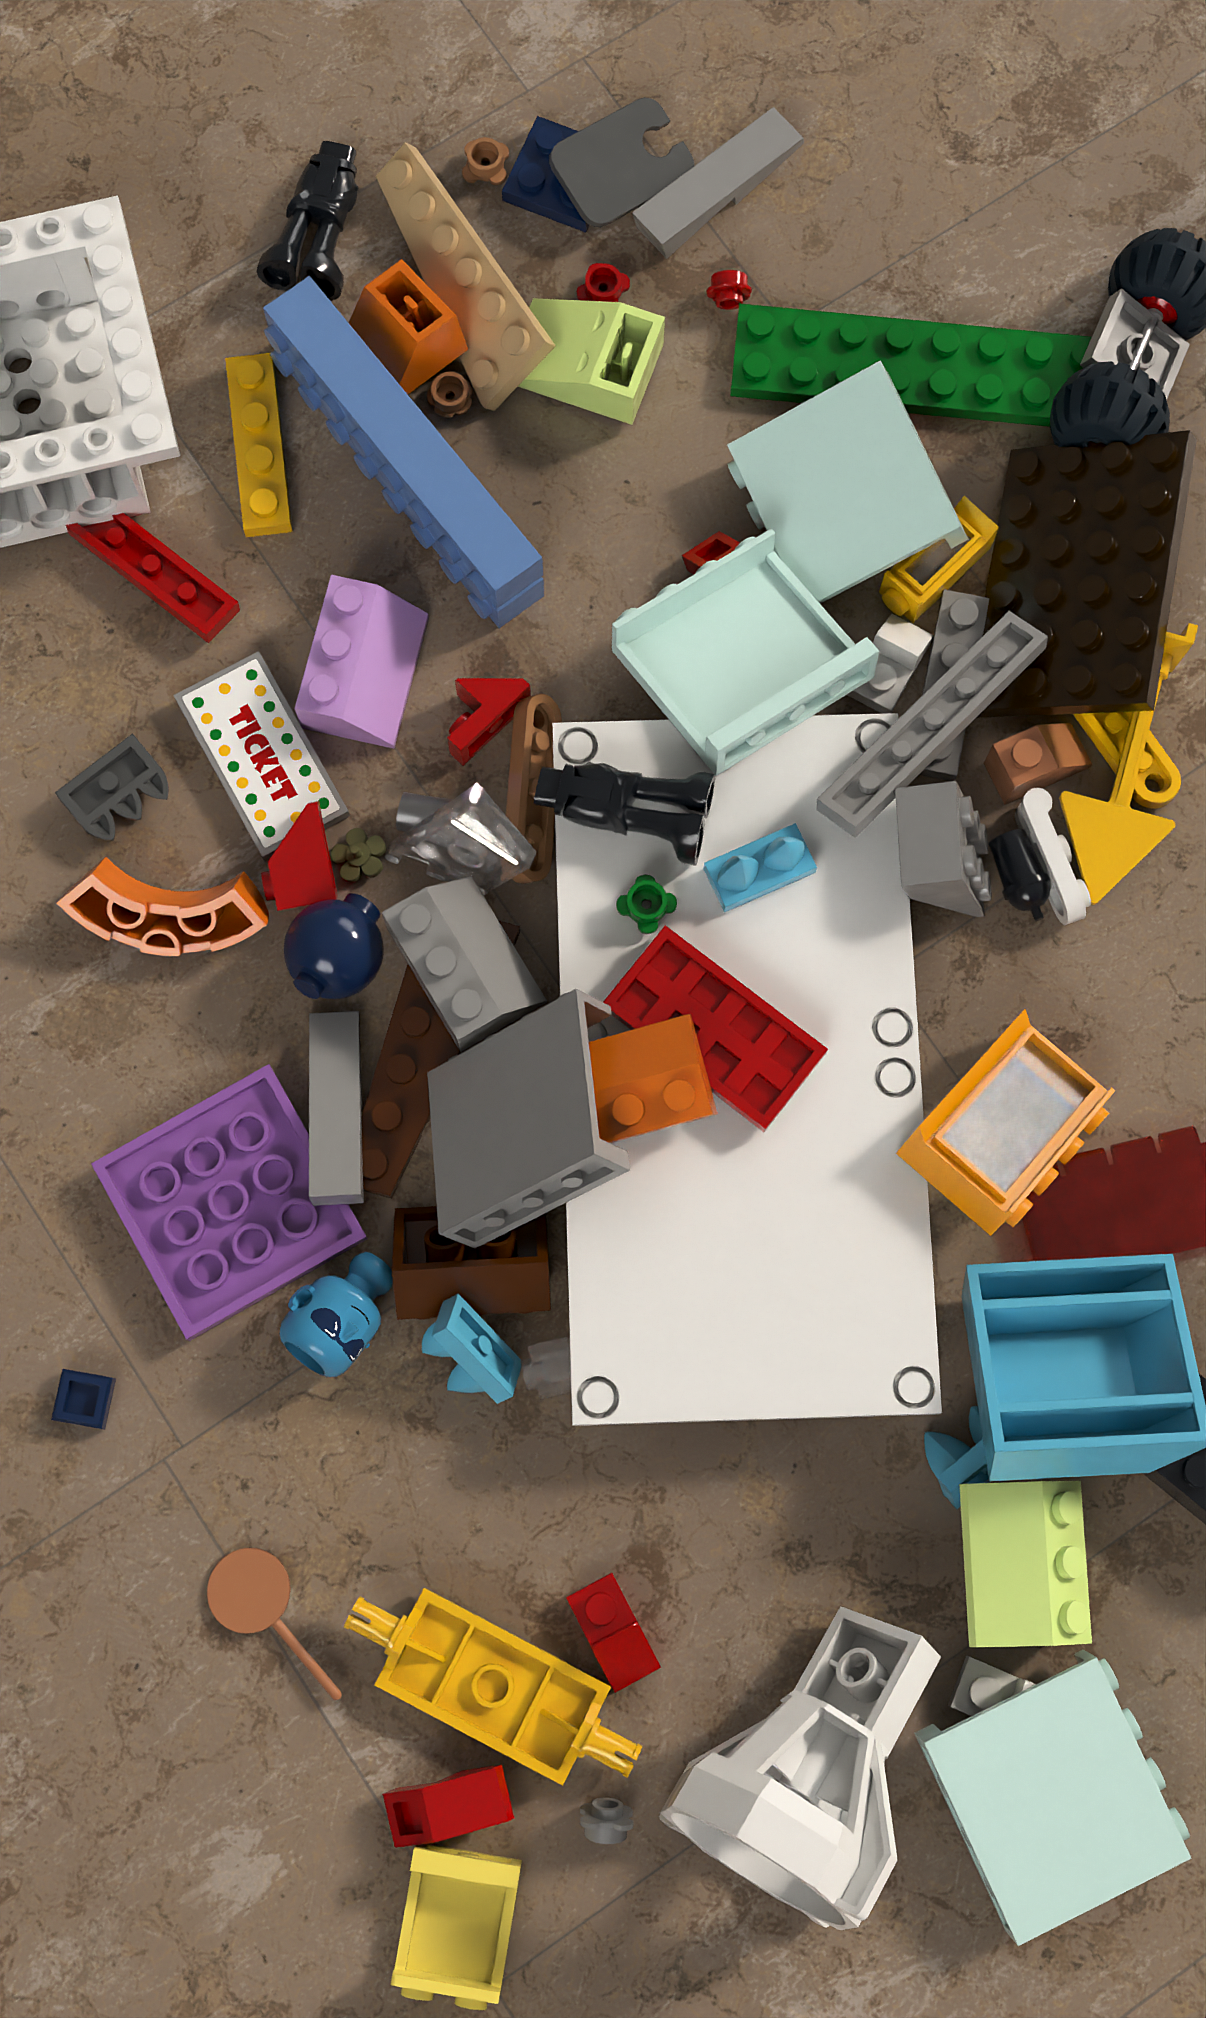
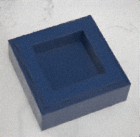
(83, 1399)

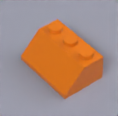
(649, 1080)

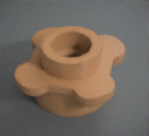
(485, 150)

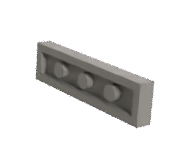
(956, 630)

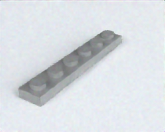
(931, 723)

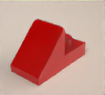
(493, 709)
(613, 1632)

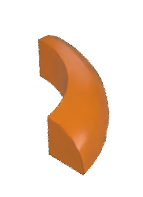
(164, 919)

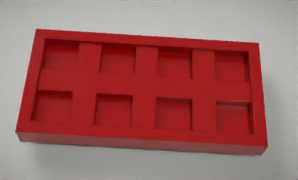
(747, 1046)

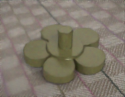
(359, 856)

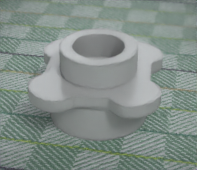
(606, 1820)

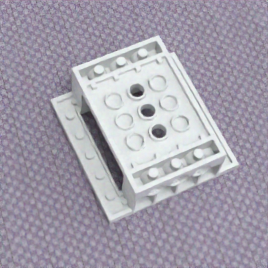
(103, 408)

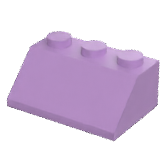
(361, 663)

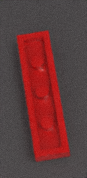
(159, 573)

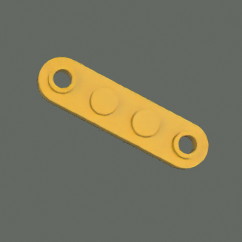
(1109, 734)

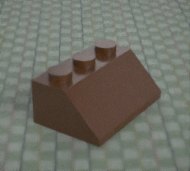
(493, 1278)

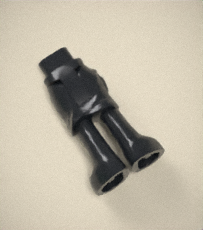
(323, 198)
(604, 798)

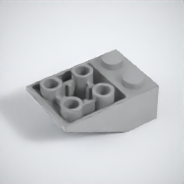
(942, 848)

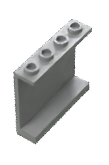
(519, 1123)

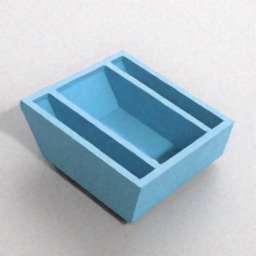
(1082, 1366)

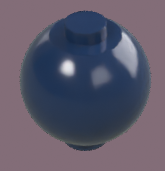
(334, 947)

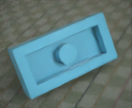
(760, 867)
(481, 1355)
(955, 1461)

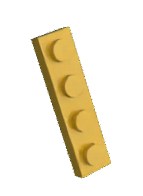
(258, 445)

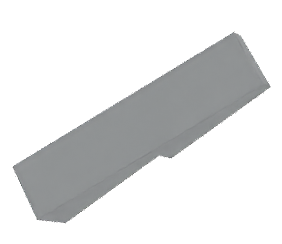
(716, 180)
(335, 1109)

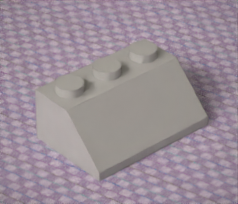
(463, 960)

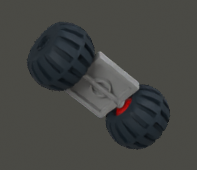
(1137, 344)

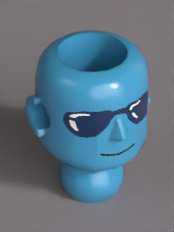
(336, 1316)

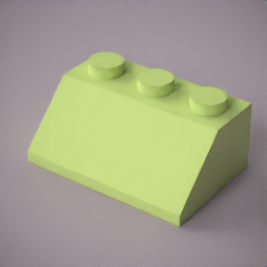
(1025, 1564)

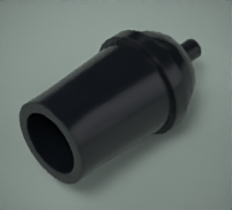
(1020, 872)

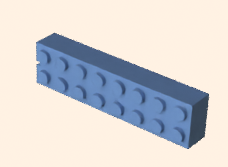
(403, 453)

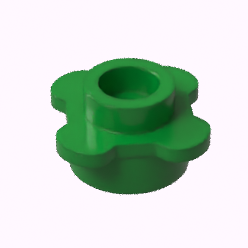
(646, 889)

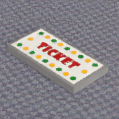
(259, 751)

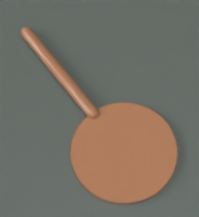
(251, 1594)

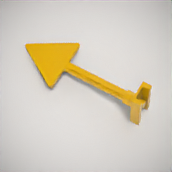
(1111, 835)

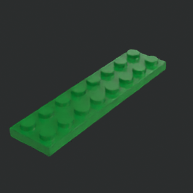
(932, 364)

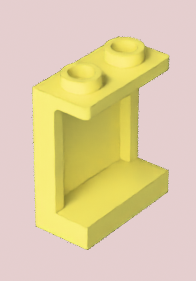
(456, 1925)

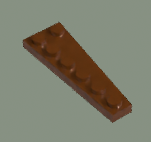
(399, 1090)

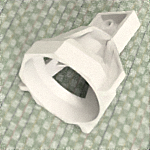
(827, 1824)

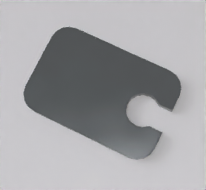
(609, 168)

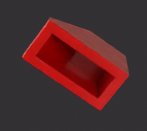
(301, 864)

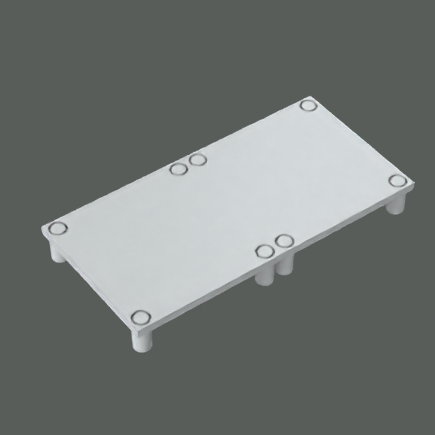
(734, 1258)

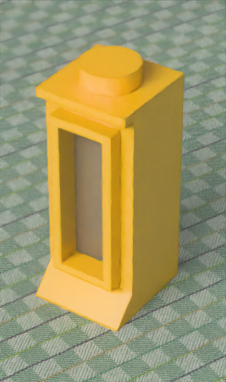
(921, 578)

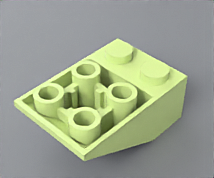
(599, 355)

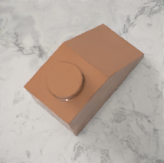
(1035, 759)

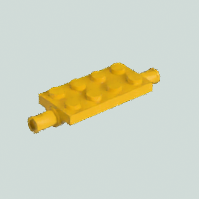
(493, 1686)

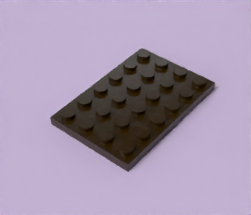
(1093, 566)

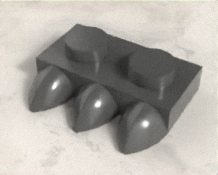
(114, 787)

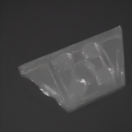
(465, 841)

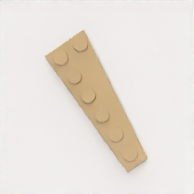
(496, 323)

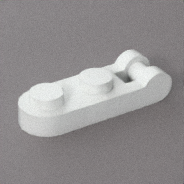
(1067, 895)

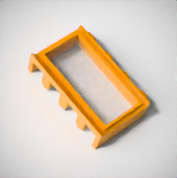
(1007, 1127)

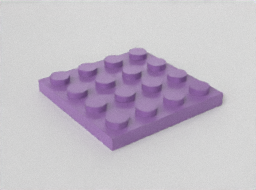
(225, 1203)

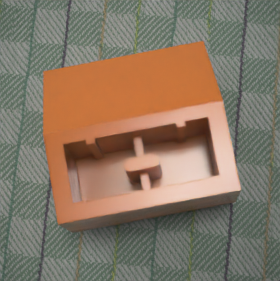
(407, 326)

